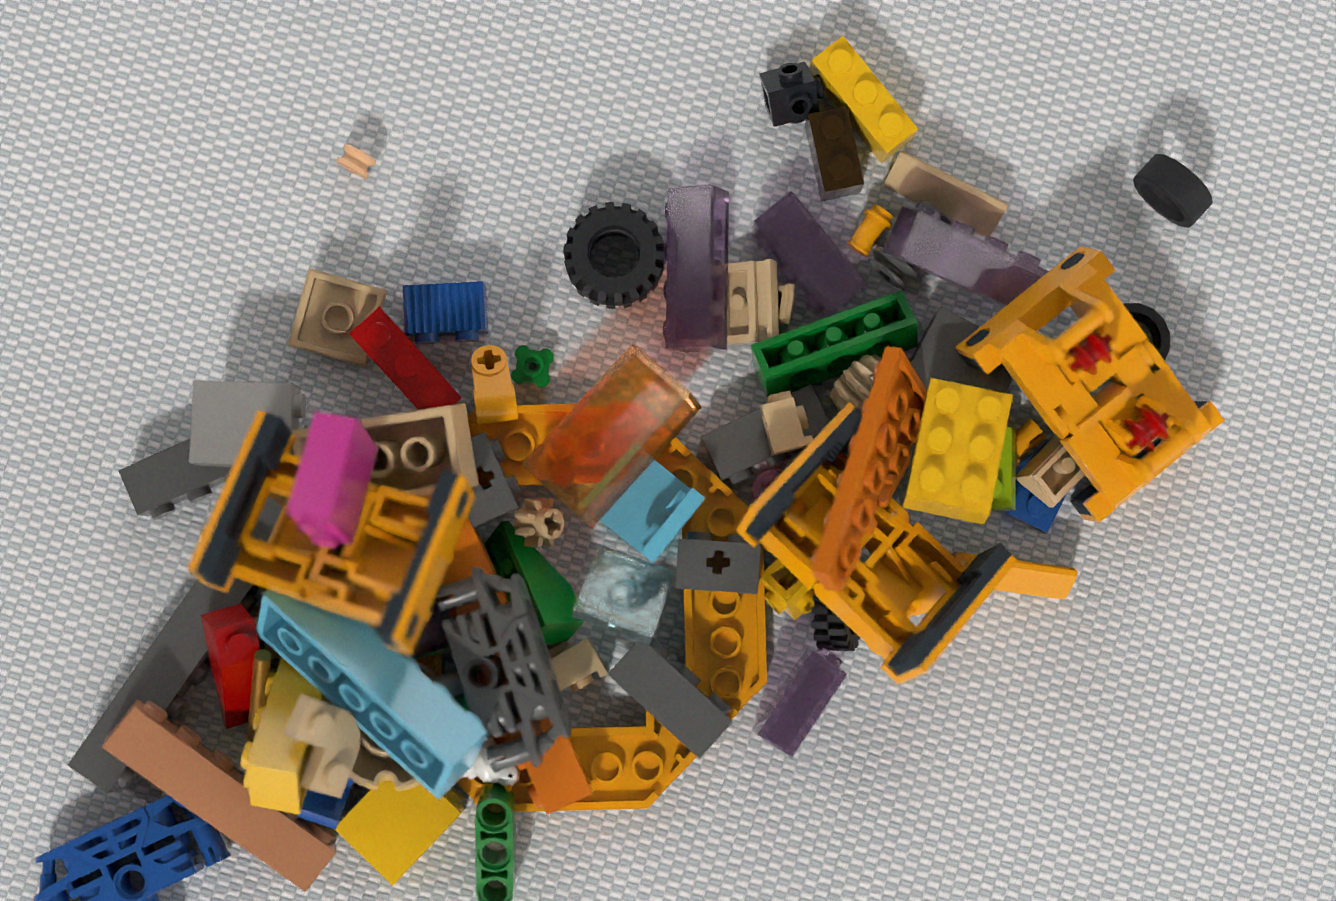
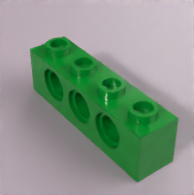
(833, 343)

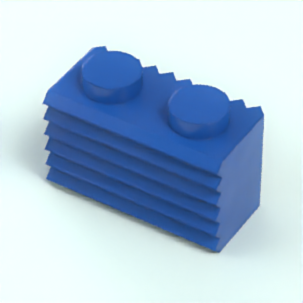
(445, 311)

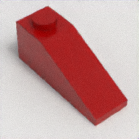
(231, 650)

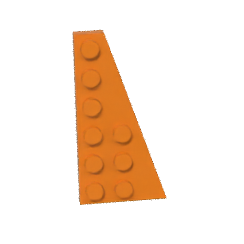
(874, 466)

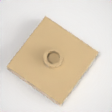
(329, 312)

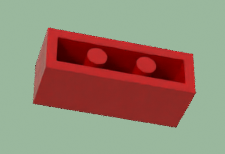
(403, 362)

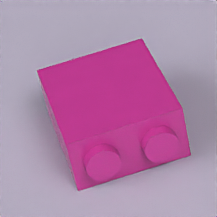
(332, 479)

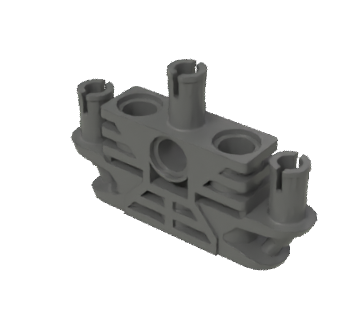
(532, 684)

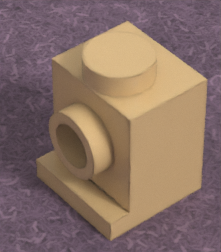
(784, 423)
(576, 664)

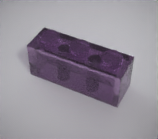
(807, 256)

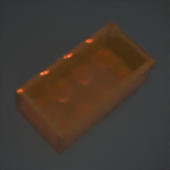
(612, 435)

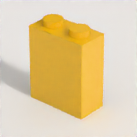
(398, 826)

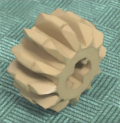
(855, 383)

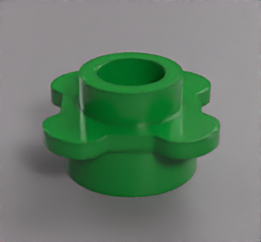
(540, 358)

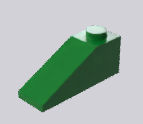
(548, 590)

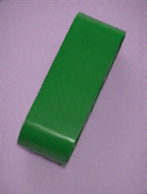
(495, 828)

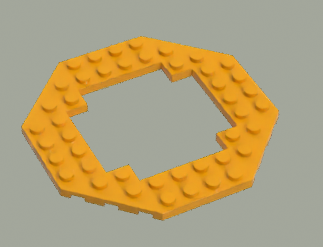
(720, 630)

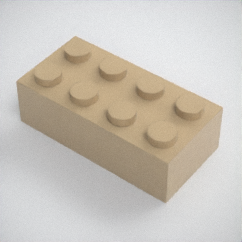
(416, 448)

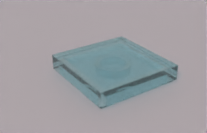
(623, 594)

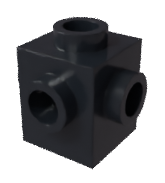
(790, 93)

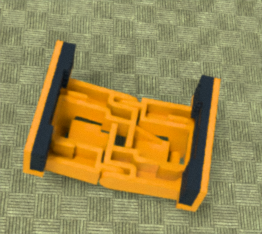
(398, 575)

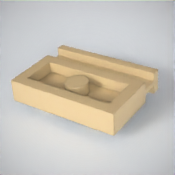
(752, 302)

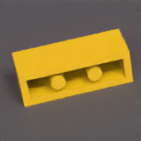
(870, 106)

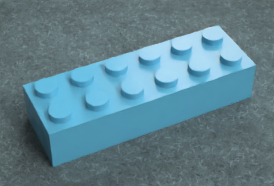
(378, 687)

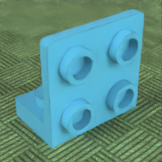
(653, 511)

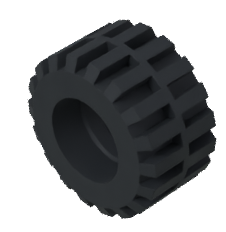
(607, 222)

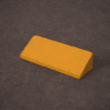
(1033, 578)

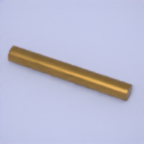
(260, 673)

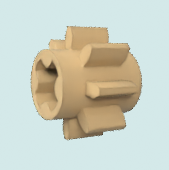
(539, 522)

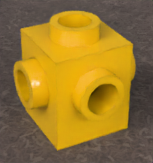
(786, 591)

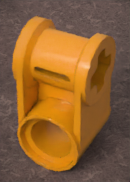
(492, 386)

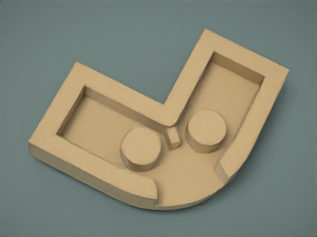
(335, 742)

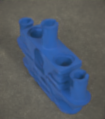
(122, 837)

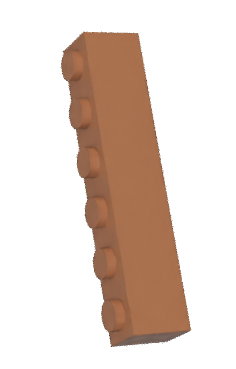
(216, 793)

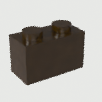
(834, 153)

